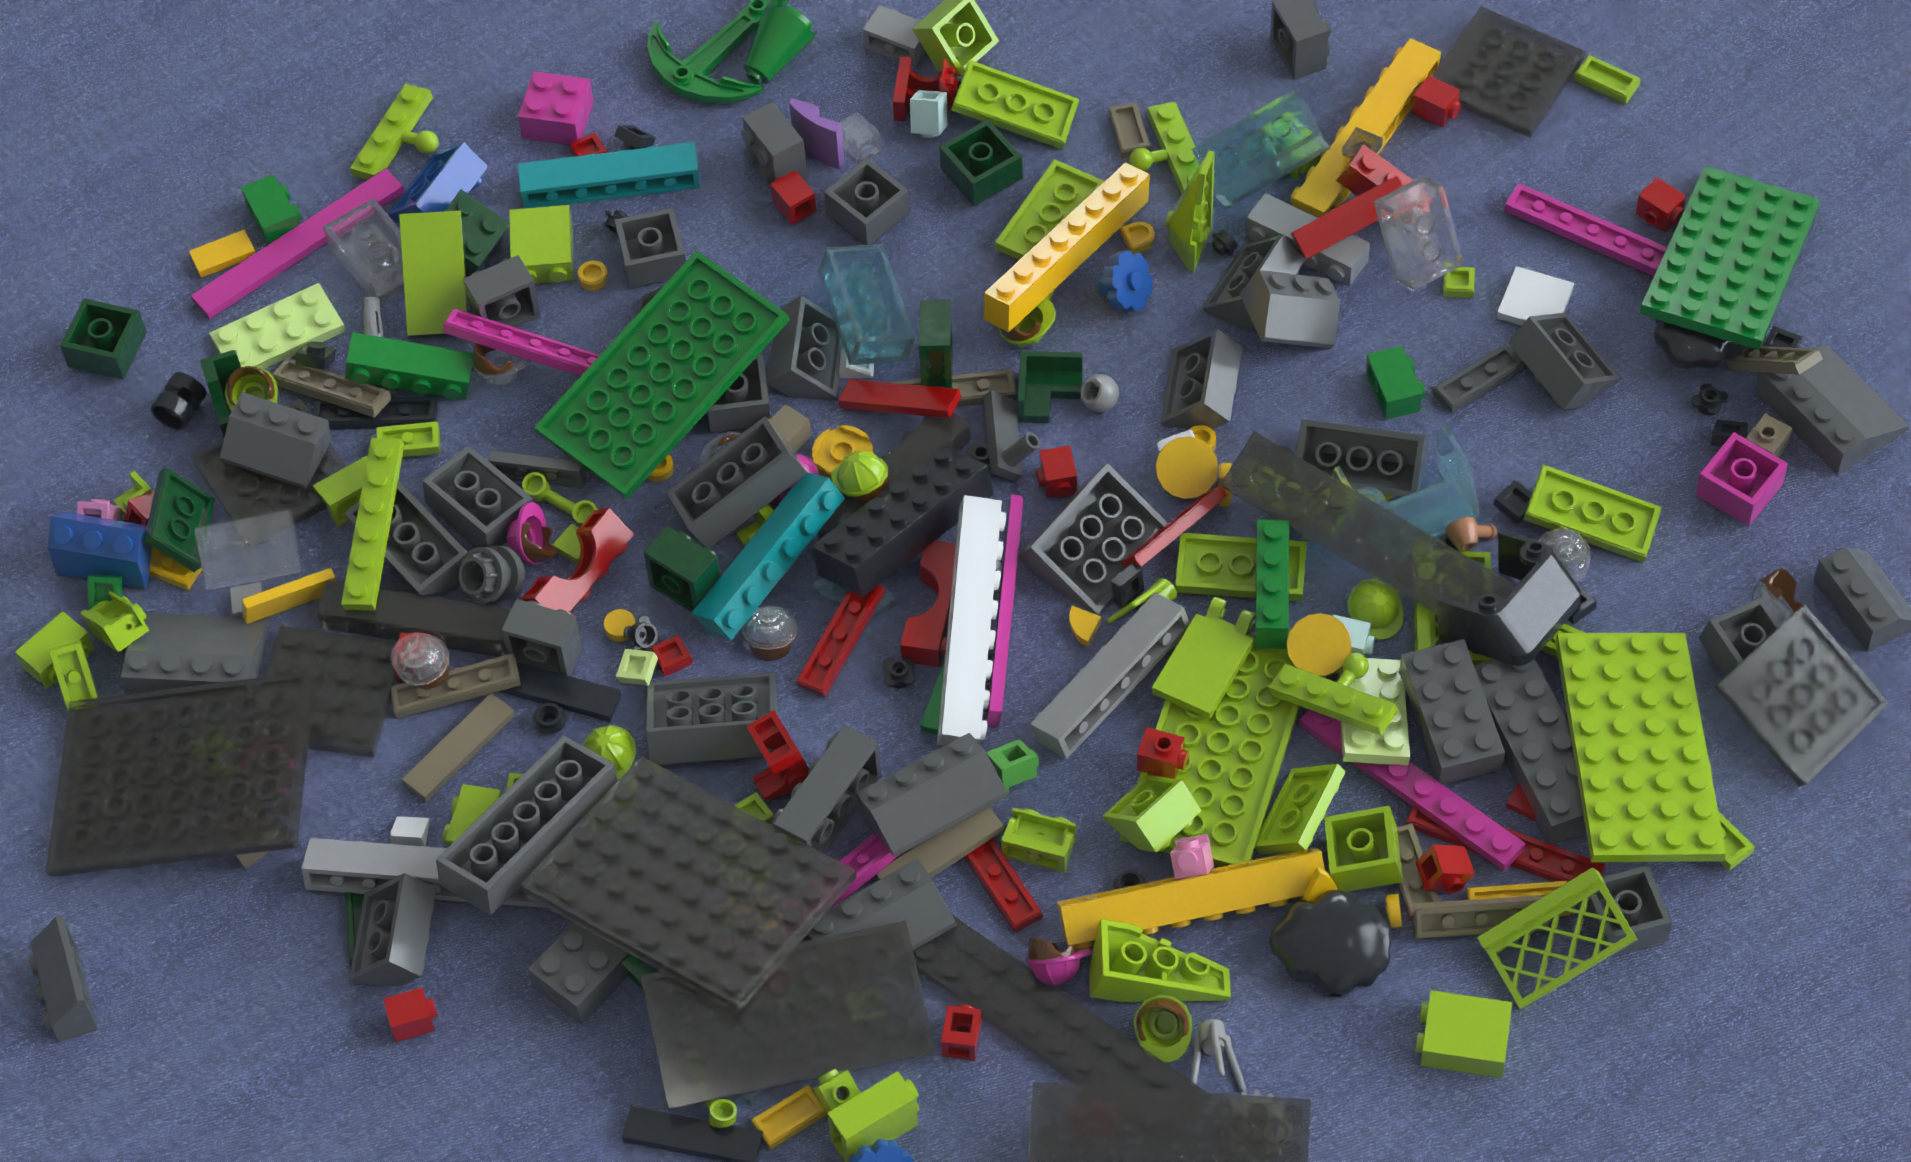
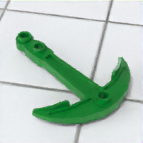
(690, 76)

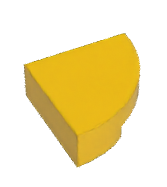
(1222, 471)
(1083, 624)
(1318, 885)

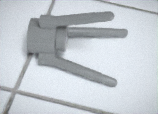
(1214, 1041)

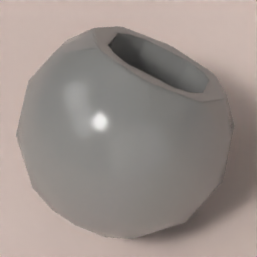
(1099, 393)

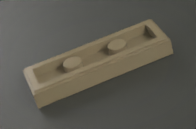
(1412, 887)

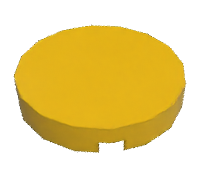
(836, 444)
(1186, 467)
(1319, 644)

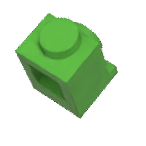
(1014, 763)

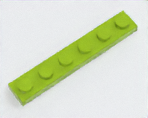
(372, 524)

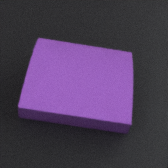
(820, 135)

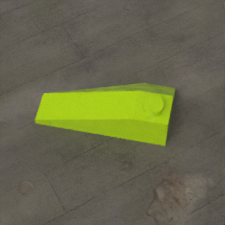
(1193, 215)
(1137, 967)

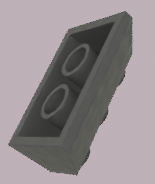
(1268, 254)
(1292, 308)
(806, 353)
(1562, 359)
(1202, 382)
(275, 440)
(475, 498)
(1863, 597)
(393, 932)
(61, 982)

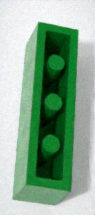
(409, 366)
(1272, 584)

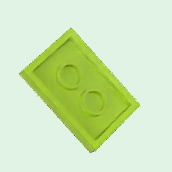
(1299, 809)

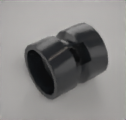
(178, 401)

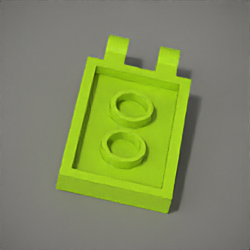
(1206, 660)

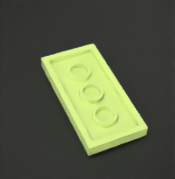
(280, 328)
(1393, 745)

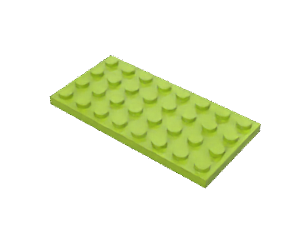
(1639, 748)
(1234, 757)

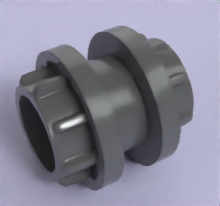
(491, 574)

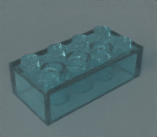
(1263, 147)
(866, 304)

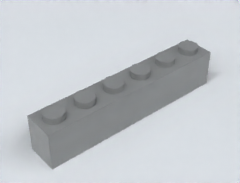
(1110, 675)

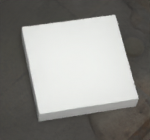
(1533, 295)

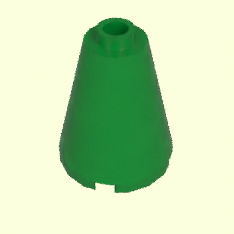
(777, 42)

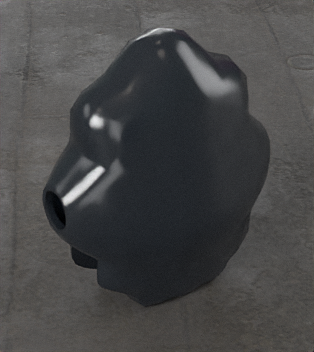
(1693, 349)
(1333, 943)

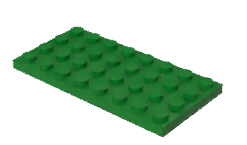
(1730, 257)
(661, 374)

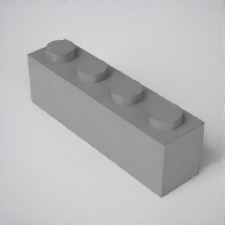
(1275, 217)

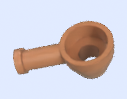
(1465, 533)

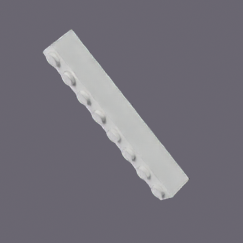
(970, 620)

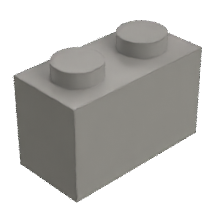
(892, 35)

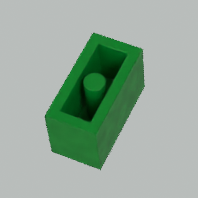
(270, 207)
(1394, 382)

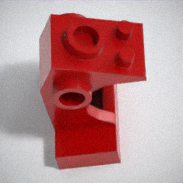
(909, 83)
(785, 762)

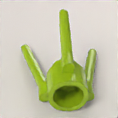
(1161, 586)

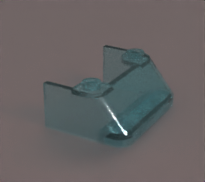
(1440, 503)

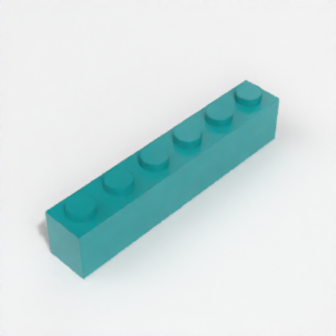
(609, 175)
(768, 556)

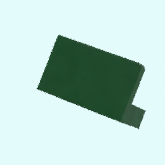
(216, 372)
(1046, 377)

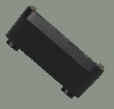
(1525, 621)

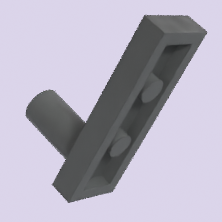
(1004, 445)
(556, 471)

